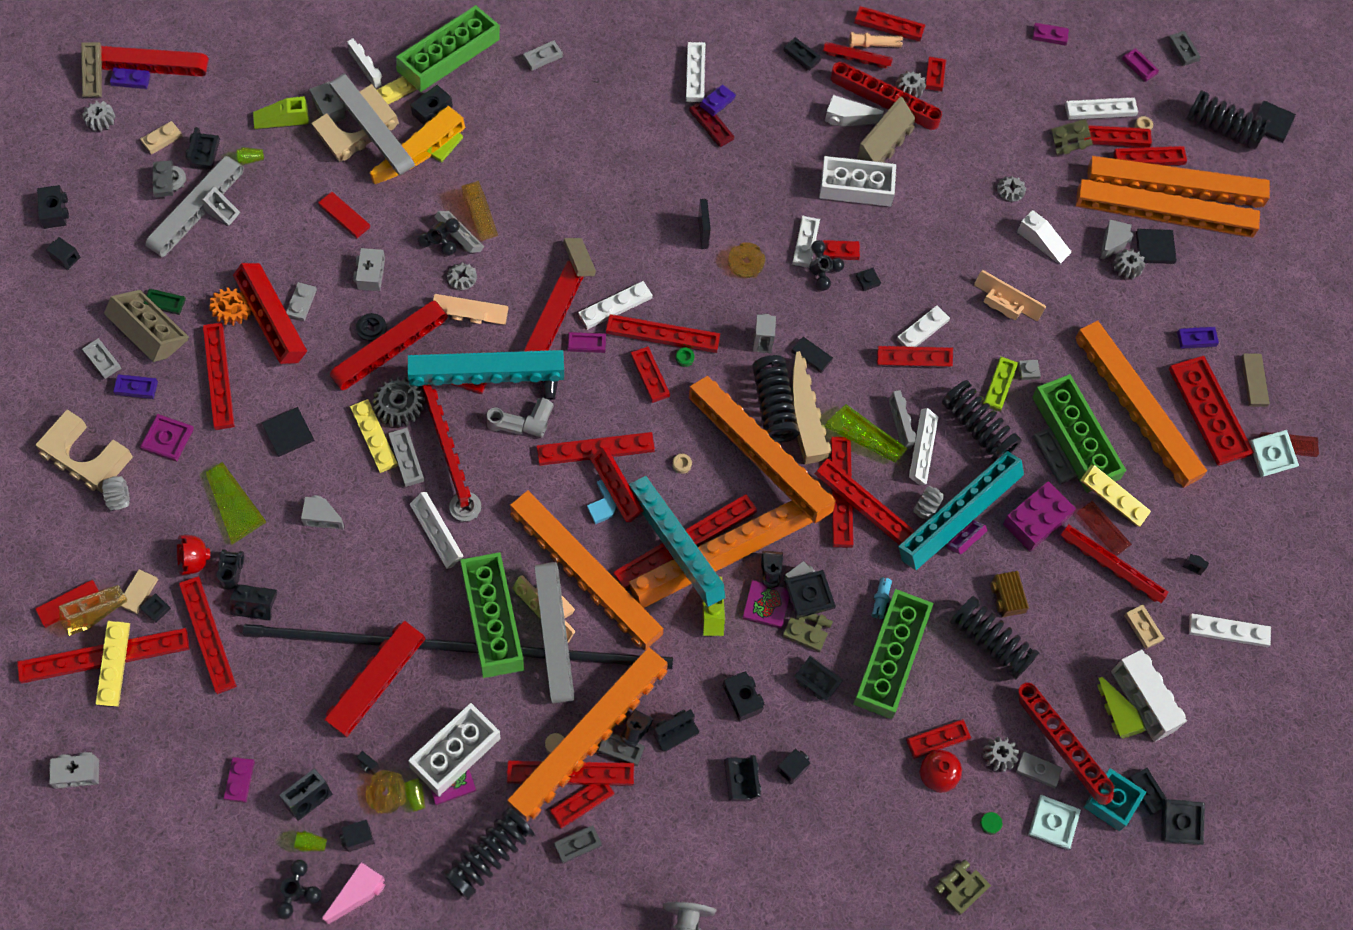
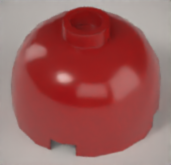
(192, 554)
(941, 771)

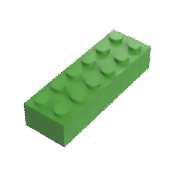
(447, 48)
(1077, 428)
(492, 615)
(893, 654)

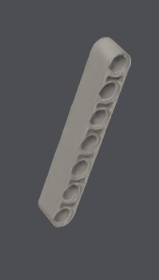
(372, 124)
(192, 208)
(554, 632)

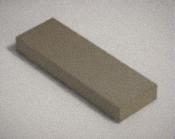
(91, 69)
(579, 257)
(1255, 380)

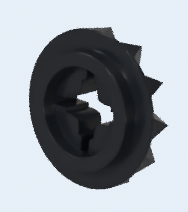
(374, 320)

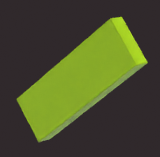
(1000, 383)

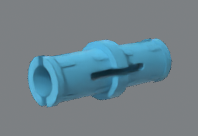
(881, 598)

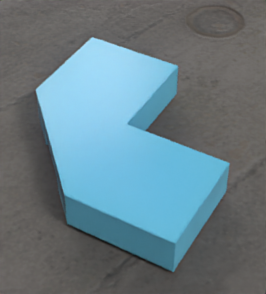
(604, 508)

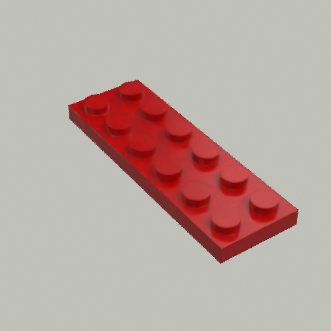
(1211, 410)

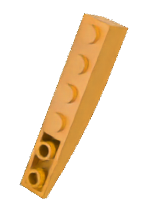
(433, 134)

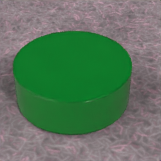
(685, 357)
(991, 823)

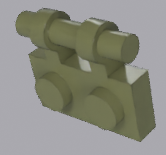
(1070, 133)
(806, 634)
(967, 892)

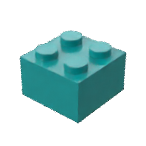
(1123, 805)

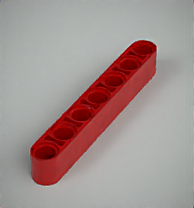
(154, 61)
(884, 94)
(555, 310)
(388, 345)
(1067, 752)

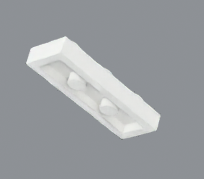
(365, 63)
(923, 328)

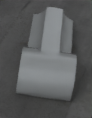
(506, 422)
(537, 422)

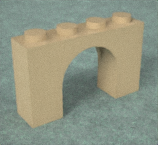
(345, 144)
(57, 445)

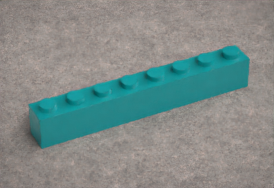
(486, 367)
(961, 510)
(678, 542)

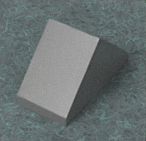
(219, 206)

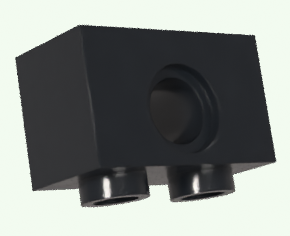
(430, 103)
(48, 198)
(743, 707)

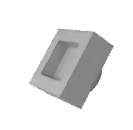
(1029, 369)

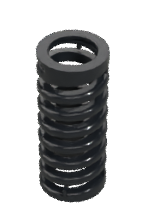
(1231, 118)
(781, 421)
(998, 451)
(1015, 667)
(456, 876)

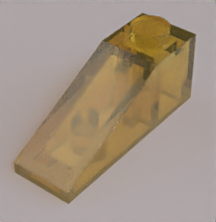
(479, 210)
(89, 610)

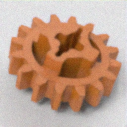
(229, 306)

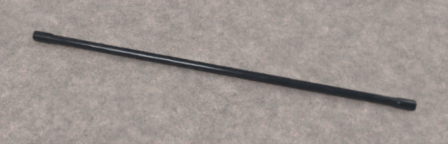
(263, 631)

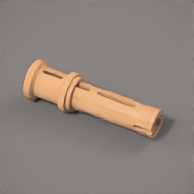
(866, 40)

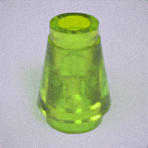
(249, 155)
(415, 794)
(308, 841)

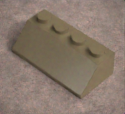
(887, 133)
(145, 325)

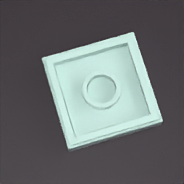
(1274, 453)
(1054, 822)

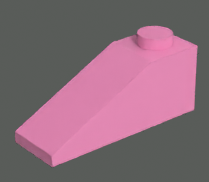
(357, 891)

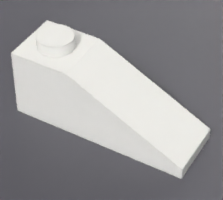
(850, 113)
(1043, 236)

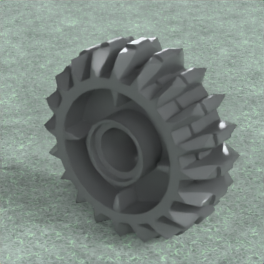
(389, 411)

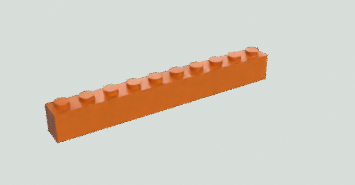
(1180, 181)
(1168, 208)
(1140, 404)
(762, 449)
(722, 551)
(586, 570)
(587, 734)

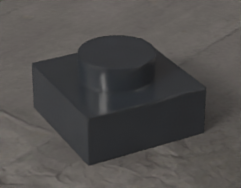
(868, 279)
(1195, 564)
(155, 608)
(367, 763)

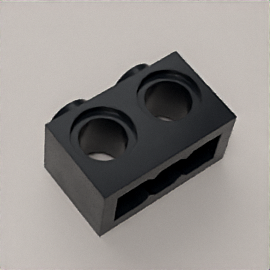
(306, 794)

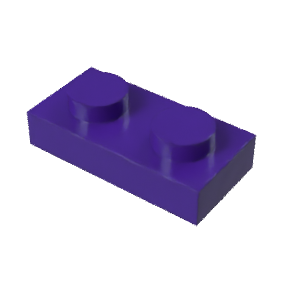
(130, 78)
(717, 100)
(1197, 337)
(135, 386)

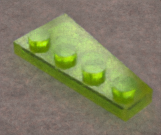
(863, 432)
(235, 506)

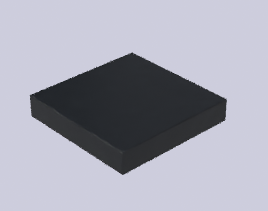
(1280, 120)
(704, 223)
(1156, 245)
(288, 431)
(810, 594)
(1182, 821)

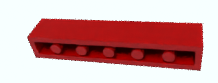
(269, 313)
(375, 678)

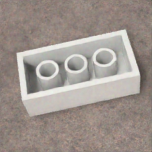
(857, 181)
(1149, 695)
(454, 749)

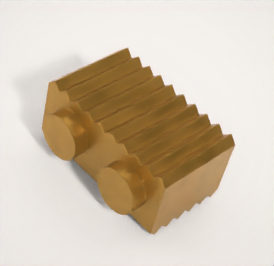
(1009, 594)

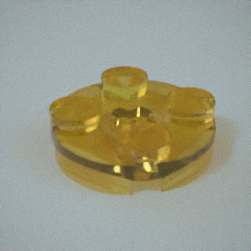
(748, 269)
(395, 796)

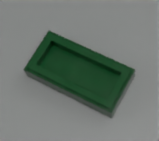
(166, 301)

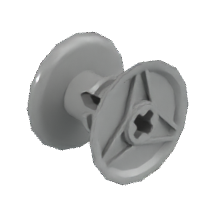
(688, 914)

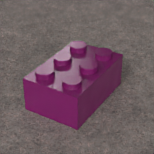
(1039, 516)

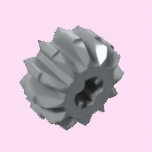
(911, 83)
(98, 116)
(1129, 264)
(116, 493)
(928, 503)
(1004, 748)

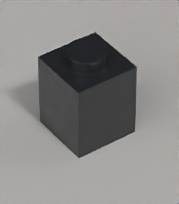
(63, 253)
(794, 765)
(356, 835)

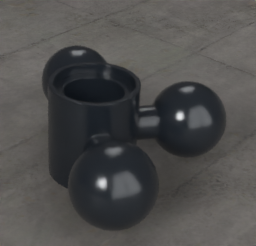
(448, 247)
(836, 264)
(311, 894)

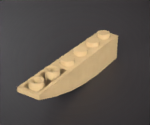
(811, 432)

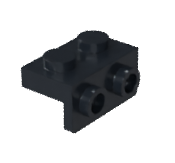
(202, 149)
(252, 602)
(818, 678)
(676, 731)
(742, 778)

